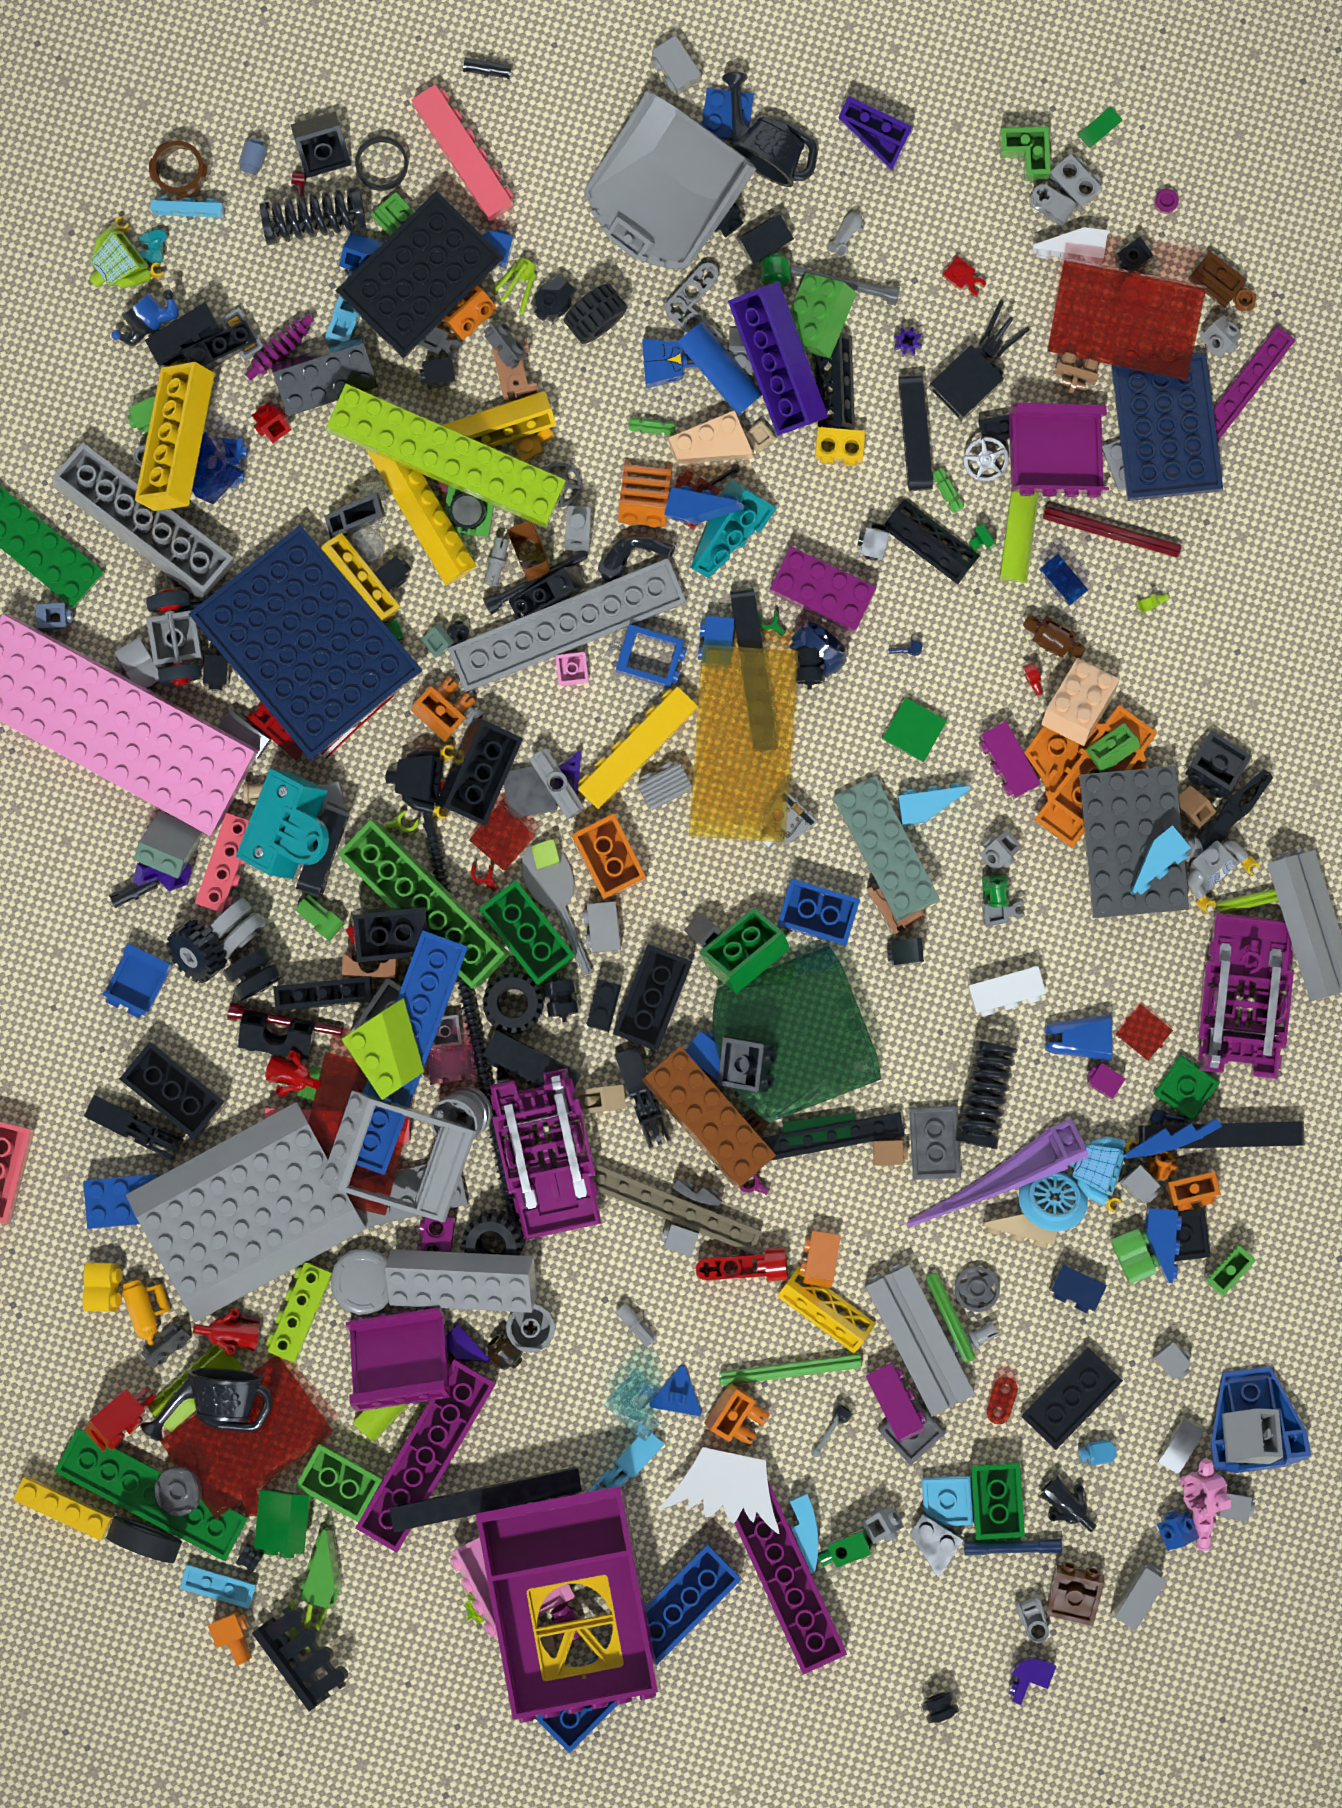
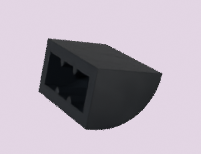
(765, 238)

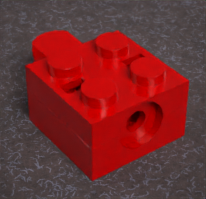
(117, 1418)

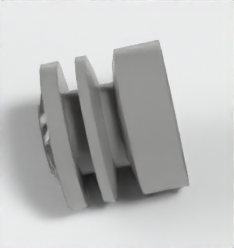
(461, 1101)

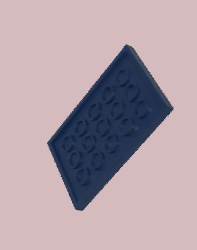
(1167, 432)

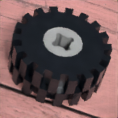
(196, 951)

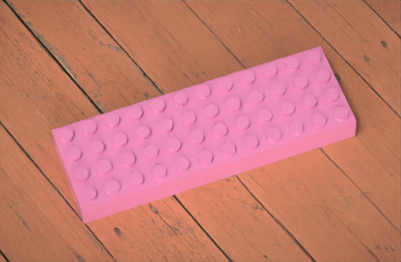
(118, 728)

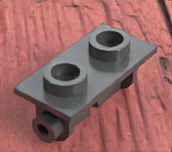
(500, 334)
(174, 1339)

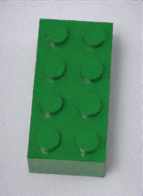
(527, 933)

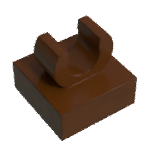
(755, 1121)

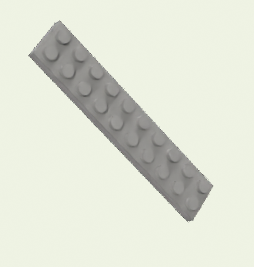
(566, 625)

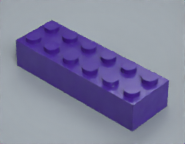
(778, 358)

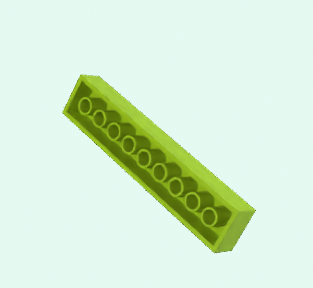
(446, 456)

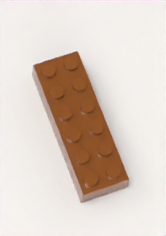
(708, 1117)

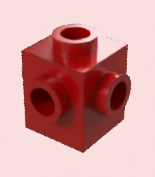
(271, 422)

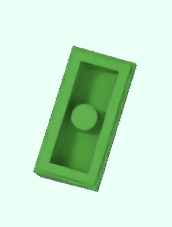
(1113, 747)

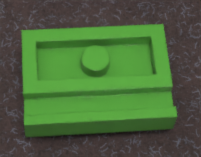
(392, 214)

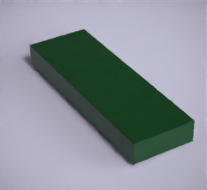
(803, 1124)

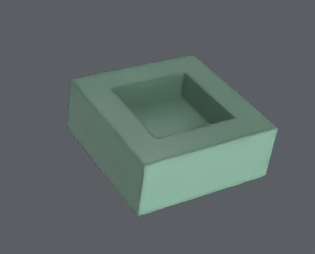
(437, 640)

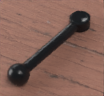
(734, 469)

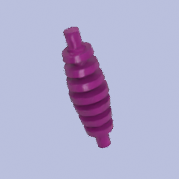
(300, 327)

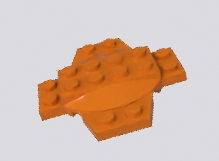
(1062, 761)

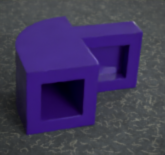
(146, 874)
(1030, 1670)

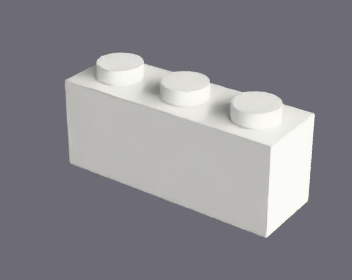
(1007, 991)

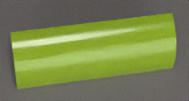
(1018, 538)
(213, 1358)
(376, 1421)

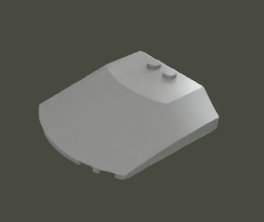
(665, 185)

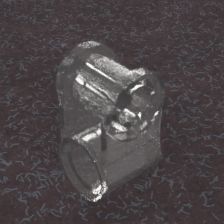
(370, 488)

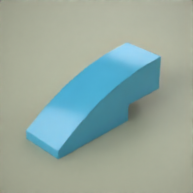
(343, 322)
(806, 1529)

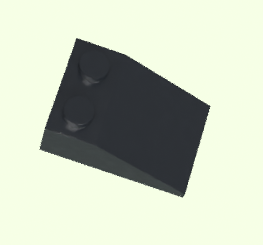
(387, 932)

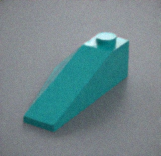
(731, 530)

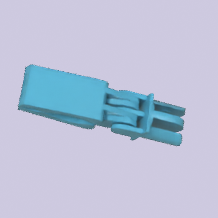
(630, 1462)

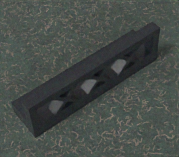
(842, 376)
(928, 543)

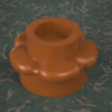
(1249, 295)

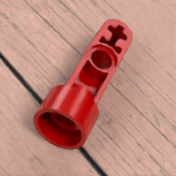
(770, 1264)

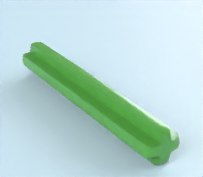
(950, 1317)

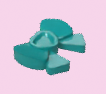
(155, 243)

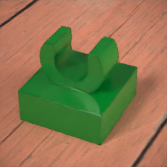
(982, 539)

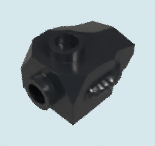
(553, 299)

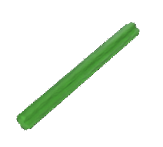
(790, 1369)

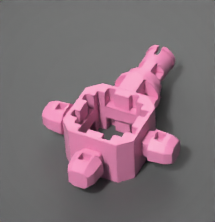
(1204, 1507)

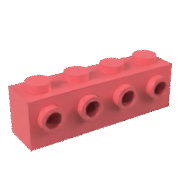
(224, 866)

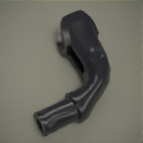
(613, 564)

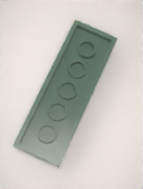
(886, 848)

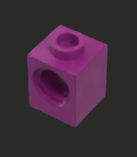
(1105, 1080)

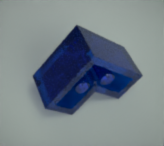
(216, 470)

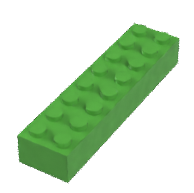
(406, 883)

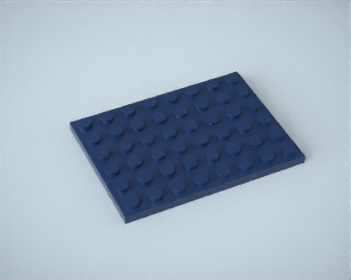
(305, 642)

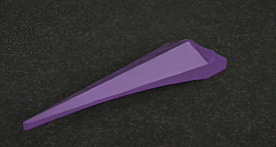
(1039, 1159)

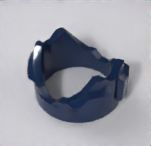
(830, 647)

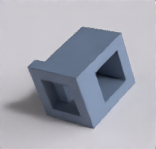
(44, 616)

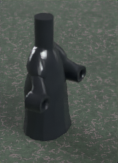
(1073, 1509)

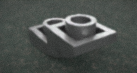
(243, 730)
(704, 1196)
(1181, 1445)

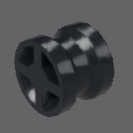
(249, 1558)

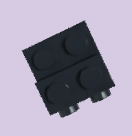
(1217, 765)
(746, 1064)

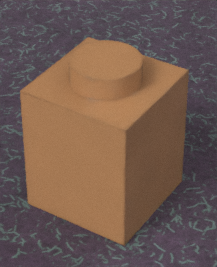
(1195, 806)
(889, 1153)

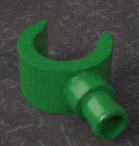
(775, 626)

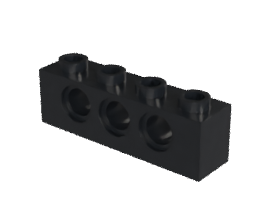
(323, 994)

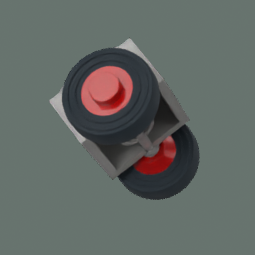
(174, 638)

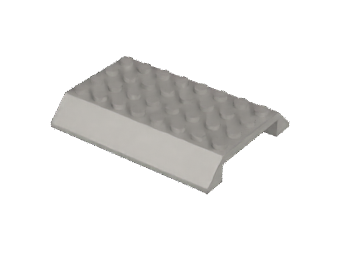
(244, 1212)

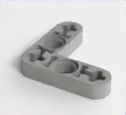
(688, 303)

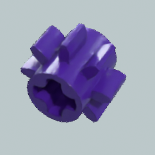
(910, 335)

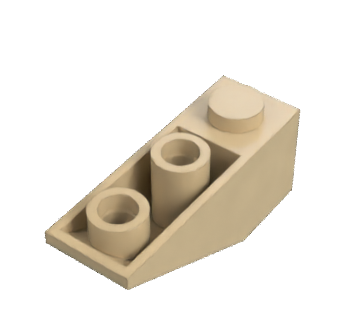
(1020, 1228)

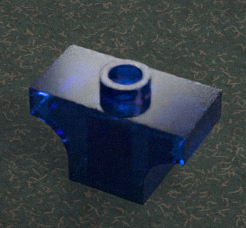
(1063, 580)

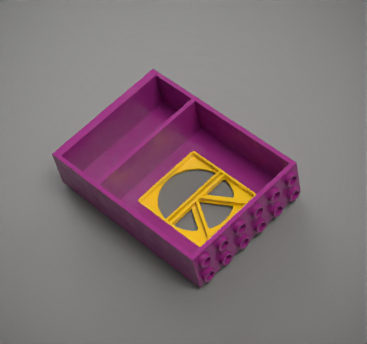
(556, 1544)

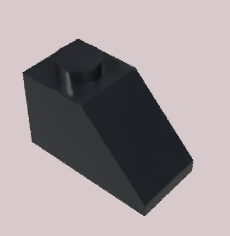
(906, 952)

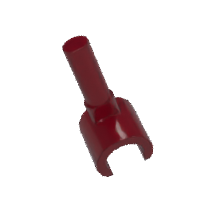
(299, 178)
(245, 1318)

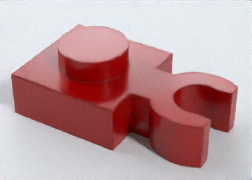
(961, 275)

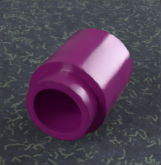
(564, 1613)

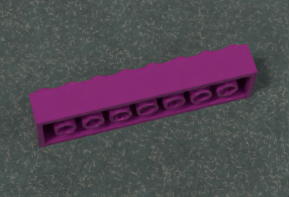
(427, 1452)
(791, 1589)

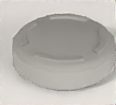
(360, 1281)

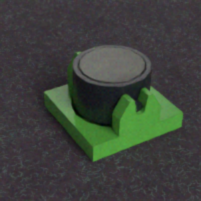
(468, 511)

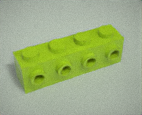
(299, 1312)

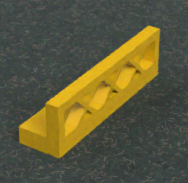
(824, 1313)

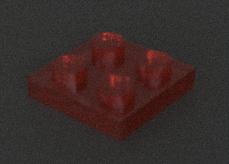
(502, 837)

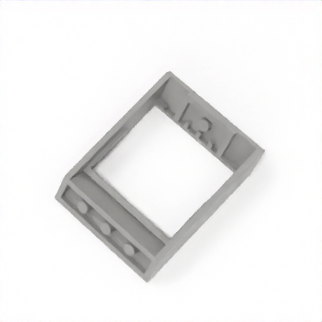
(441, 1172)

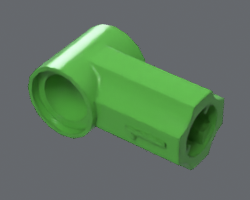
(323, 921)

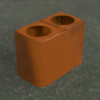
(521, 533)

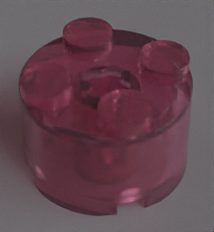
(451, 1065)

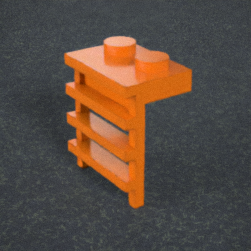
(644, 506)

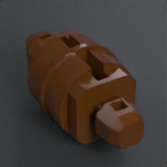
(1054, 636)

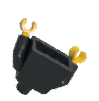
(420, 778)

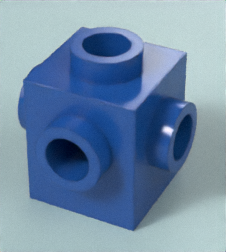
(1177, 1530)

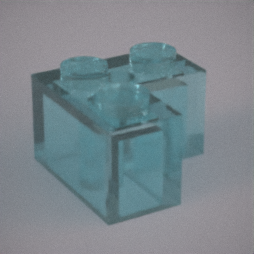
(630, 1401)

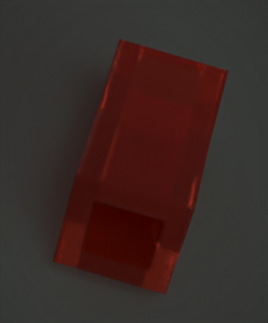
(251, 1504)

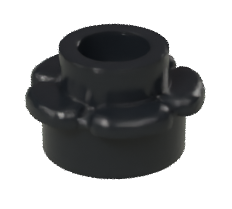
(458, 632)

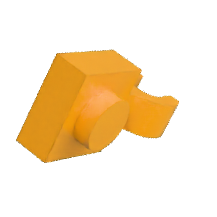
(530, 445)

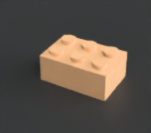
(1080, 701)

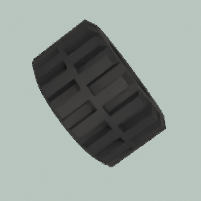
(595, 313)
(534, 1003)
(498, 1223)

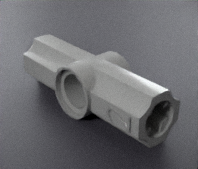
(547, 771)

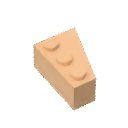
(712, 441)

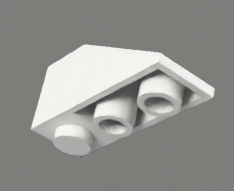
(1081, 244)

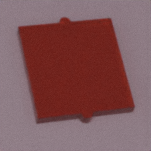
(1144, 1032)

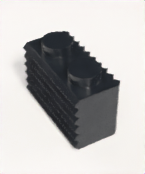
(603, 1006)

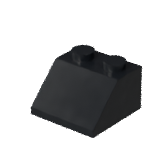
(320, 144)

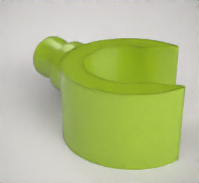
(1151, 602)
(396, 823)

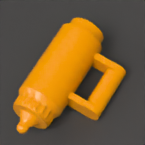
(141, 1310)

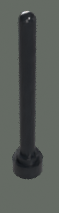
(495, 601)

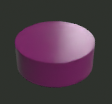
(1166, 201)

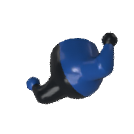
(146, 317)

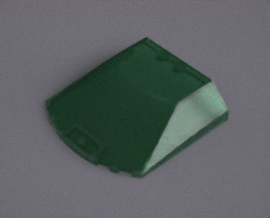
(814, 1028)

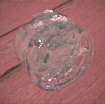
(368, 545)

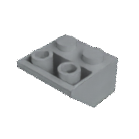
(1252, 1436)

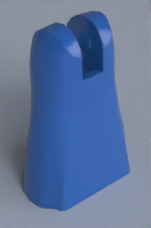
(1083, 1037)

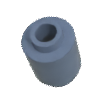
(252, 156)

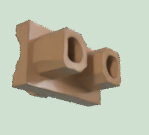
(1067, 369)

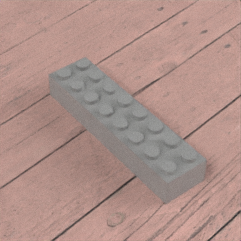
(156, 535)

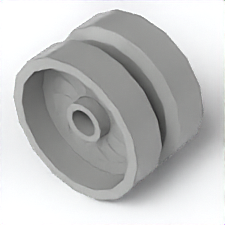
(236, 927)

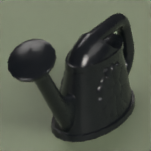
(771, 142)
(221, 1401)

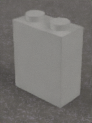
(1139, 1596)

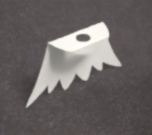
(727, 1481)

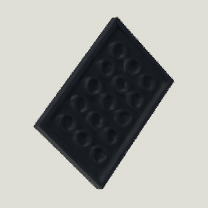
(419, 274)

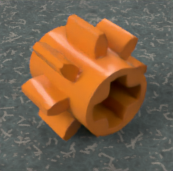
(1161, 1165)

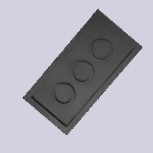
(1071, 1398)

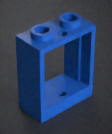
(627, 648)

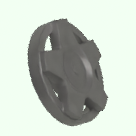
(977, 1289)

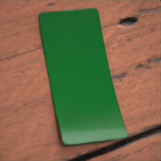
(1100, 127)

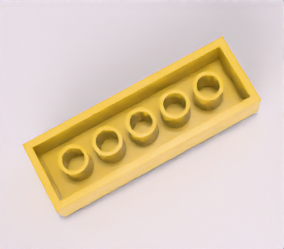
(174, 436)

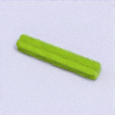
(1247, 901)

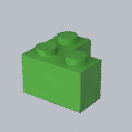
(1030, 144)

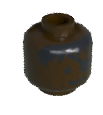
(503, 1352)

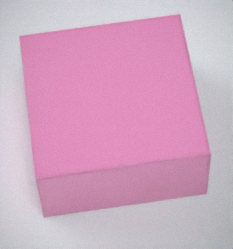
(572, 669)

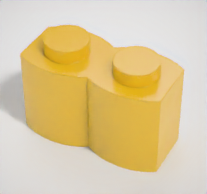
(101, 1287)

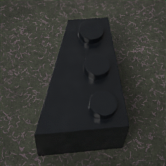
(181, 333)

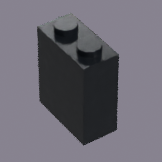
(967, 382)

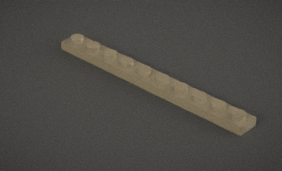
(667, 1206)

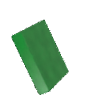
(914, 730)
(1186, 1088)

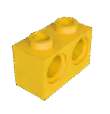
(840, 439)

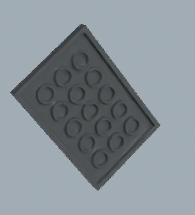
(1120, 821)

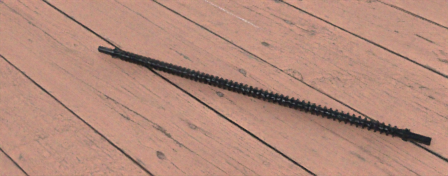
(430, 828)

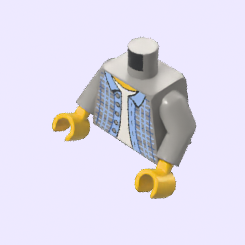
(1213, 866)

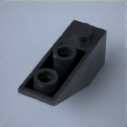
(219, 347)
(548, 592)

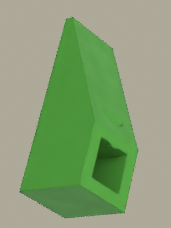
(324, 1577)

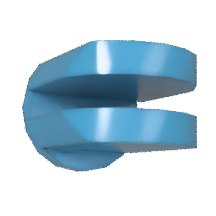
(1097, 1452)

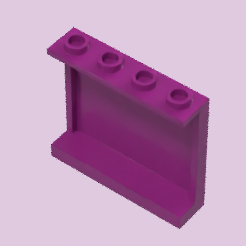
(1056, 449)
(398, 1359)

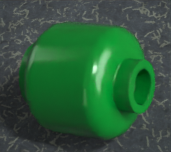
(775, 269)

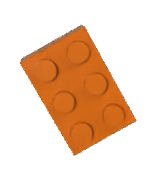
(608, 857)

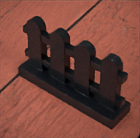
(291, 1664)

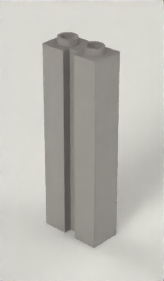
(1309, 921)
(919, 1339)

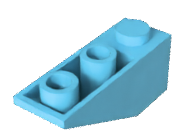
(923, 806)
(1161, 853)

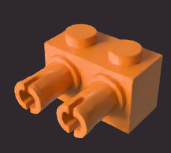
(438, 712)
(730, 1413)
(231, 1632)

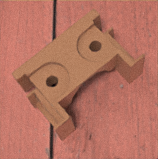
(509, 376)
(882, 905)
(386, 970)

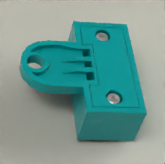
(285, 826)

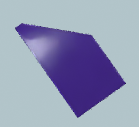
(571, 770)
(463, 1347)

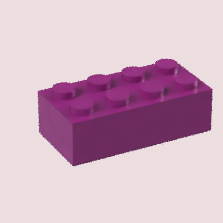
(822, 590)

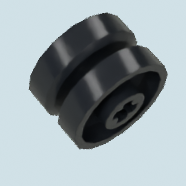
(255, 976)

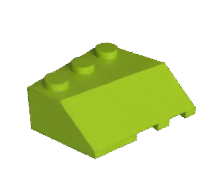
(386, 1050)

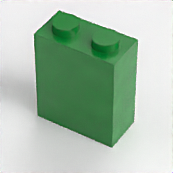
(281, 1522)

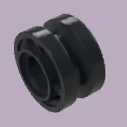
(940, 1707)

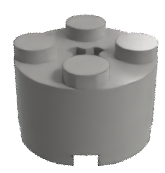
(540, 1338)

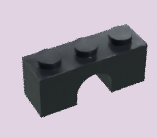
(257, 1036)

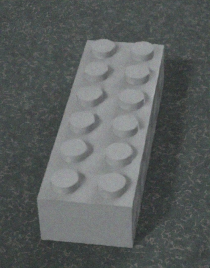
(461, 1280)

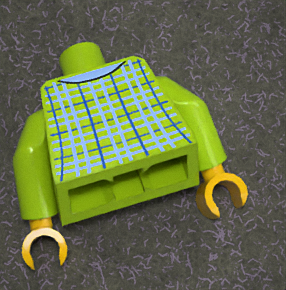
(118, 260)

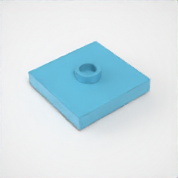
(948, 1499)

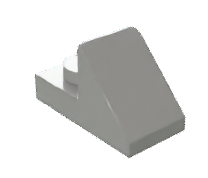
(738, 351)

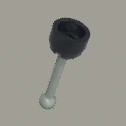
(840, 1415)

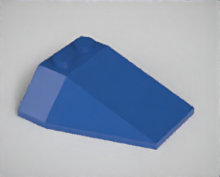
(1258, 1390)

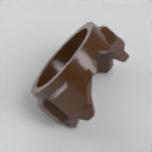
(166, 150)

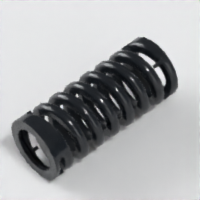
(315, 220)
(978, 1102)

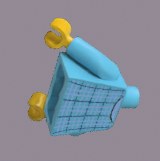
(1100, 1171)

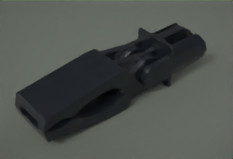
(1231, 812)
(632, 1073)
(122, 1122)

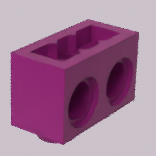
(443, 1241)

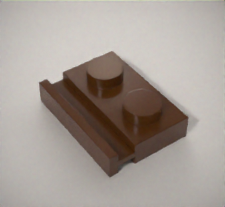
(1219, 278)

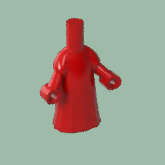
(286, 1073)
(230, 1334)

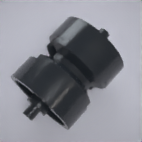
(809, 667)
(561, 998)

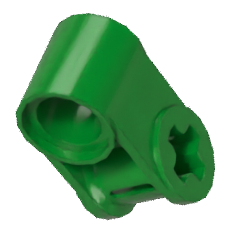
(996, 890)

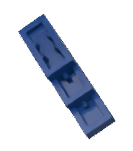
(1163, 1141)

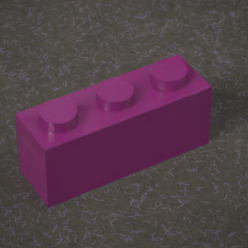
(1008, 761)
(896, 1402)

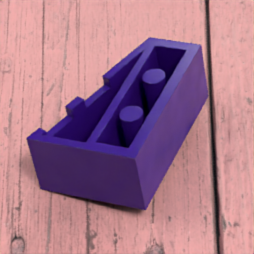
(876, 130)

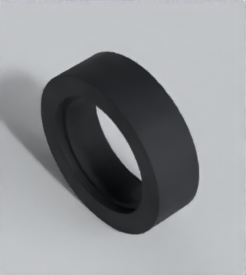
(143, 1539)

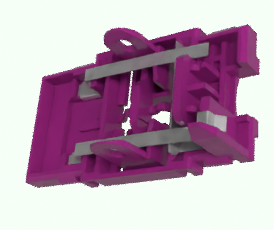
(1220, 1038)
(558, 1196)

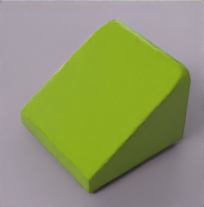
(545, 854)

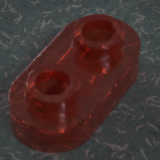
(1002, 1400)

